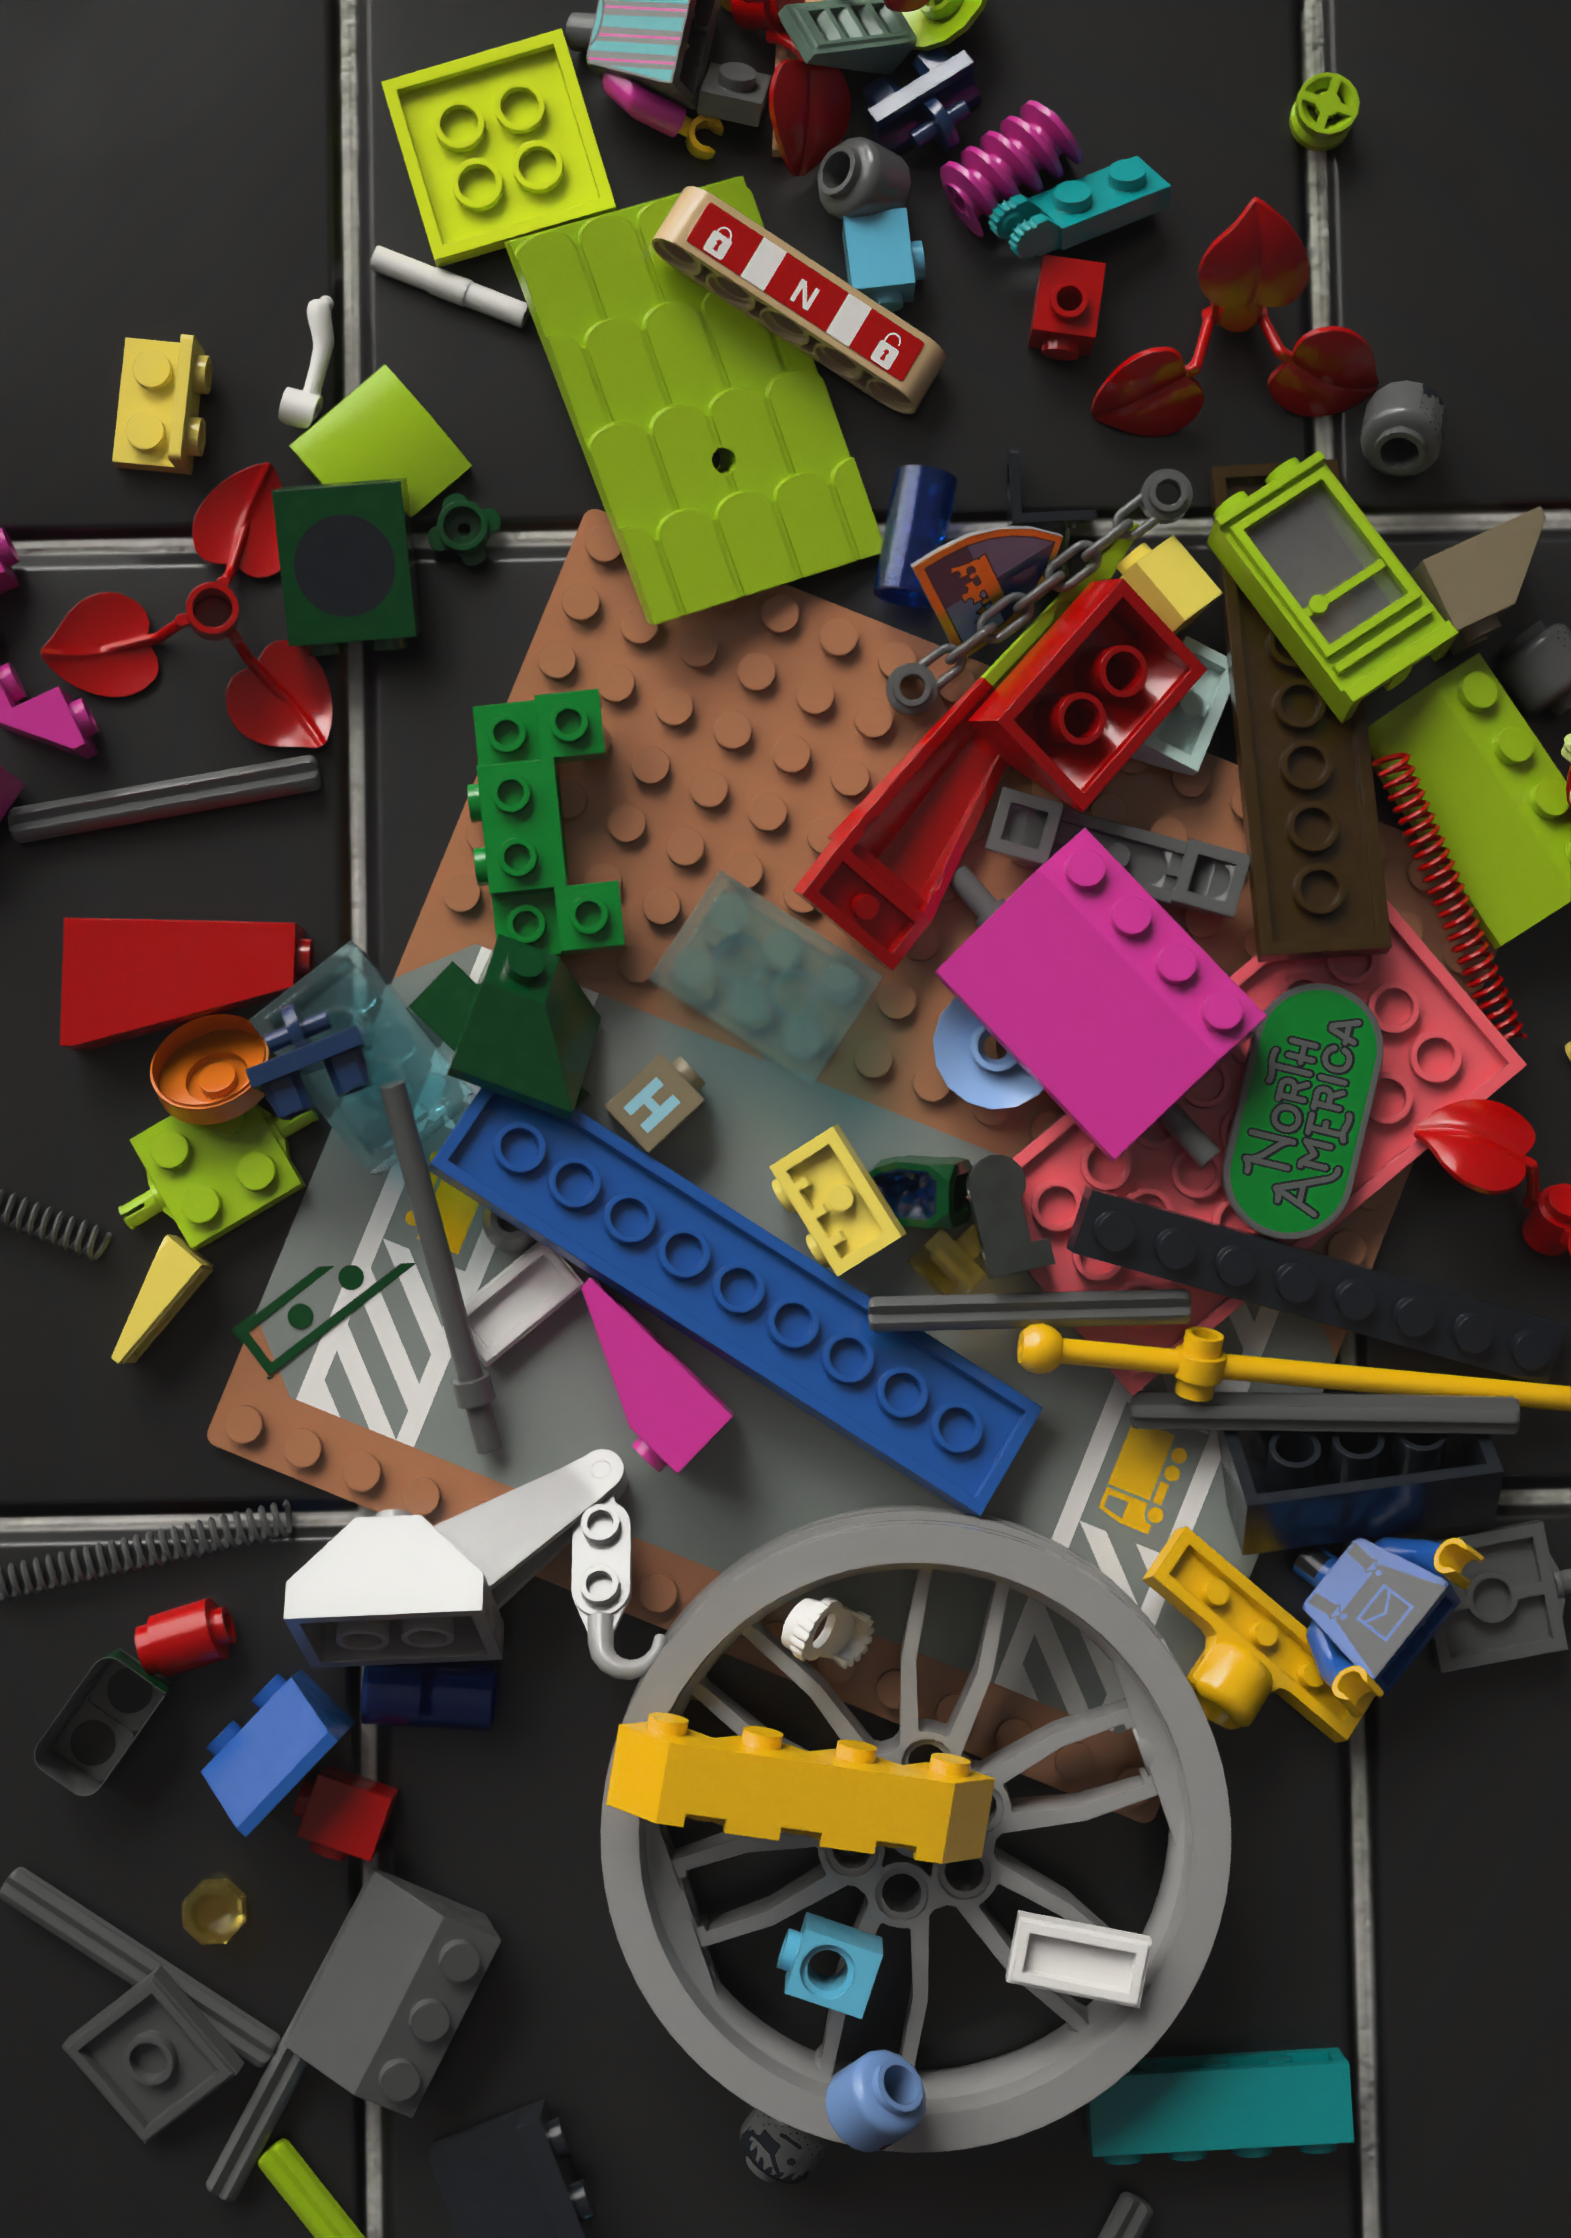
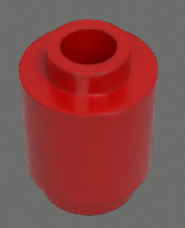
(185, 1638)

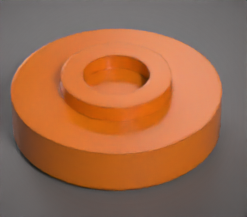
(204, 1074)

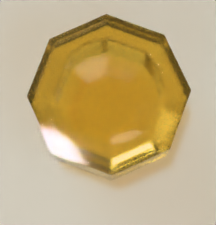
(214, 1911)

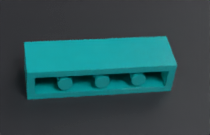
(1224, 2104)

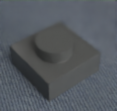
(734, 93)

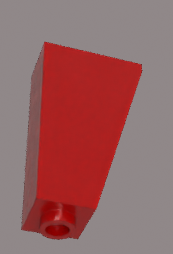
(163, 973)

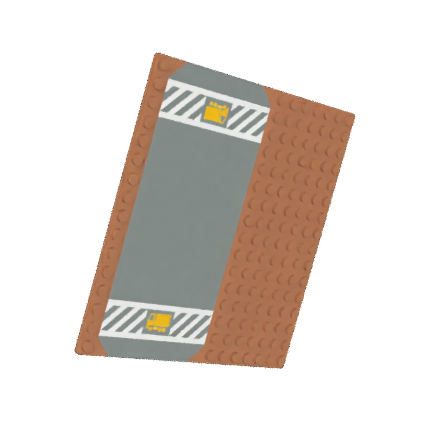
(740, 754)

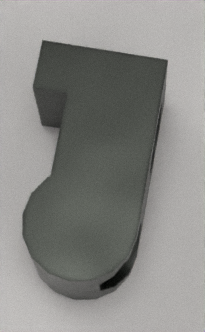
(999, 1218)

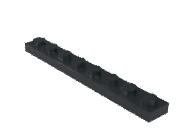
(1315, 1286)

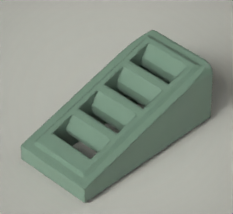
(857, 34)

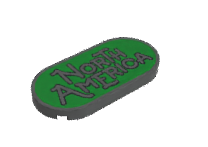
(1302, 1111)

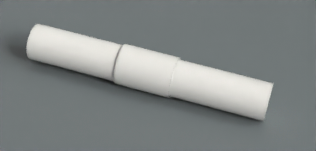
(449, 286)

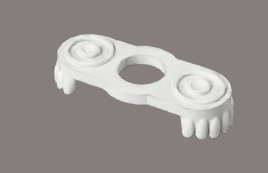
(841, 1639)

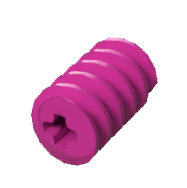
(1007, 162)

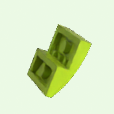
(380, 436)

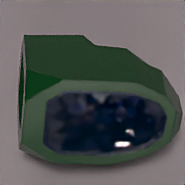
(925, 1189)

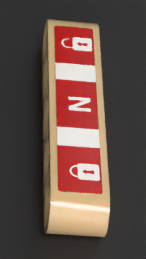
(798, 300)

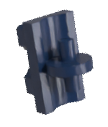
(925, 107)
(284, 1075)

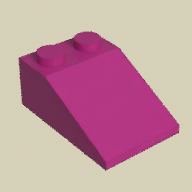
(658, 1391)

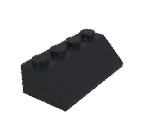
(1347, 1486)

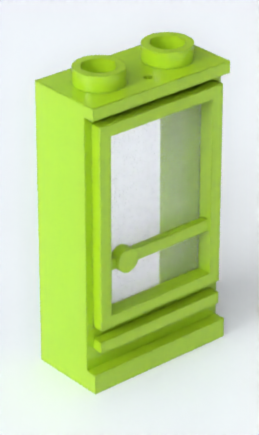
(1327, 584)

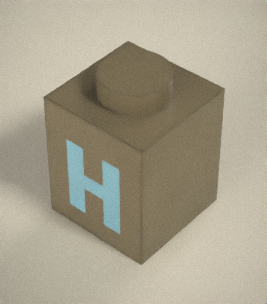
(658, 1101)

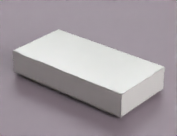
(519, 1300)
(1078, 1959)

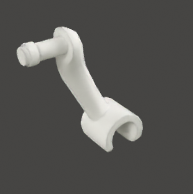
(298, 406)

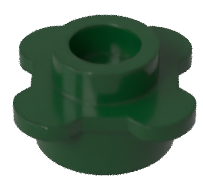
(460, 512)

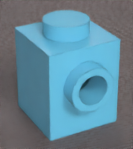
(882, 257)

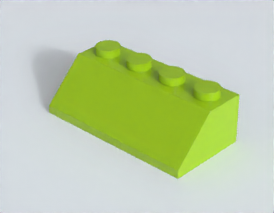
(1490, 794)

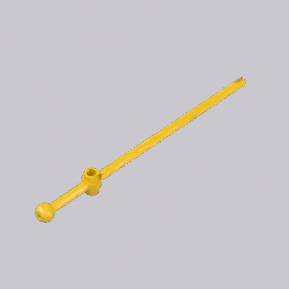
(1203, 1364)

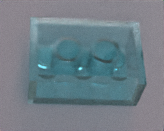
(765, 979)
(359, 994)

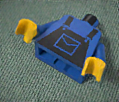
(1378, 1608)

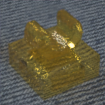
(950, 1263)

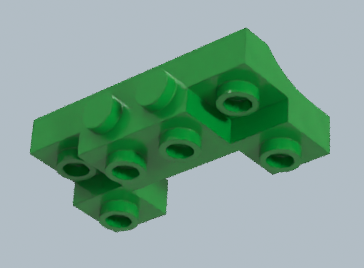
(525, 823)

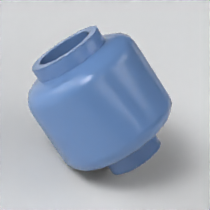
(875, 2101)

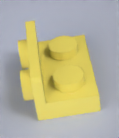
(160, 405)
(835, 1201)

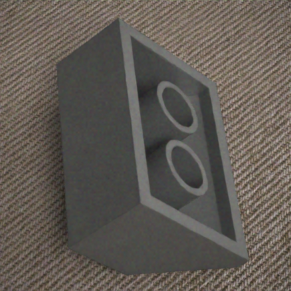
(393, 1991)

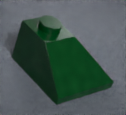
(527, 1030)

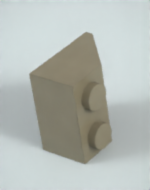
(1480, 577)

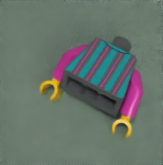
(652, 60)

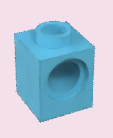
(844, 1991)

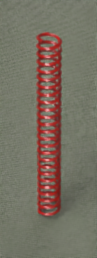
(1457, 894)

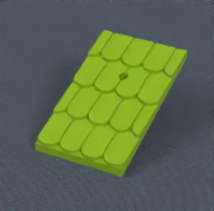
(663, 381)

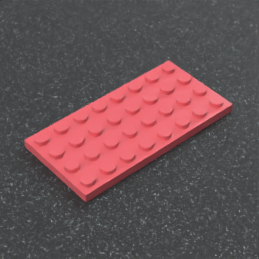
(1433, 1055)

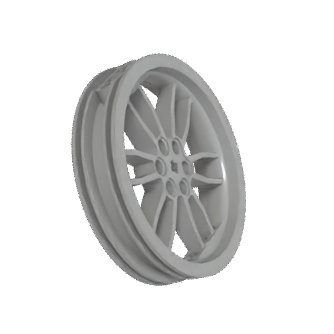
(1100, 2042)

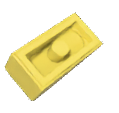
(166, 1289)

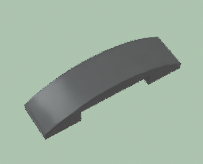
(1171, 870)

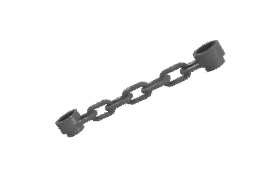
(1151, 507)

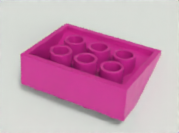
(1100, 994)

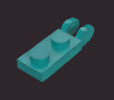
(1081, 208)

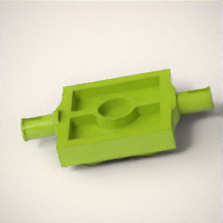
(215, 1172)

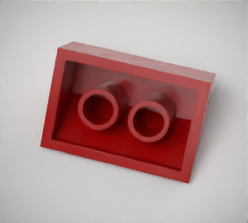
(1088, 693)

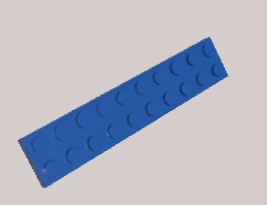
(739, 1294)

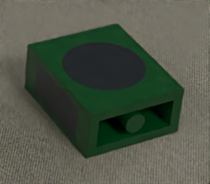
(347, 565)

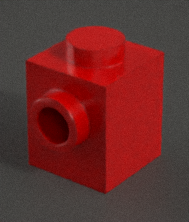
(1066, 307)
(344, 1813)

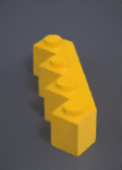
(772, 1788)

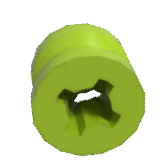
(1330, 98)

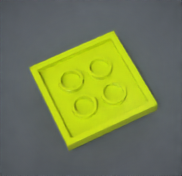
(498, 146)

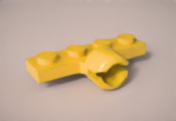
(1248, 1643)

